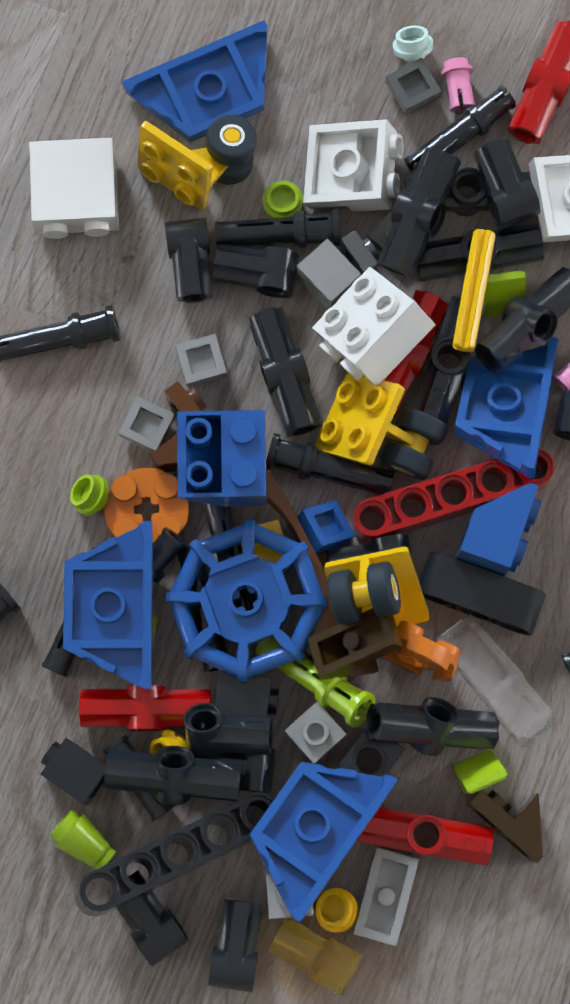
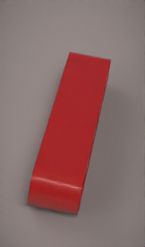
(435, 508)

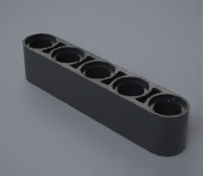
(156, 860)

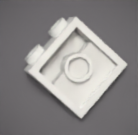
(353, 165)
(552, 184)

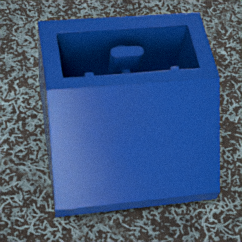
(222, 457)
(495, 531)

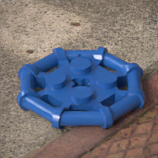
(269, 611)

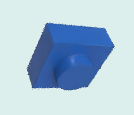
(326, 526)

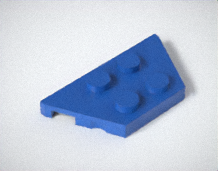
(206, 83)
(508, 409)
(112, 605)
(314, 829)

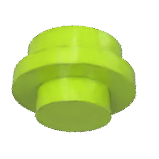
(282, 199)
(89, 494)

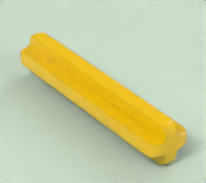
(473, 290)

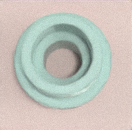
(412, 43)

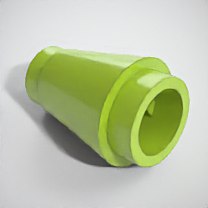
(82, 840)

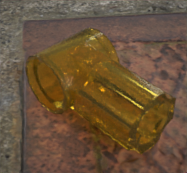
(324, 959)

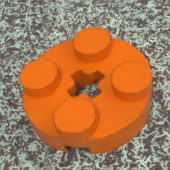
(141, 485)
(424, 653)

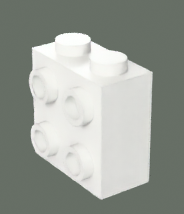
(74, 187)
(372, 327)

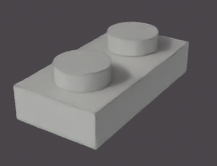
(386, 896)

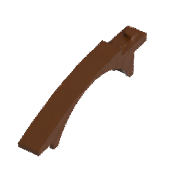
(166, 460)

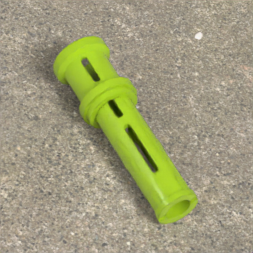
(328, 692)

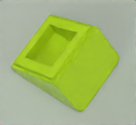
(501, 290)
(479, 772)

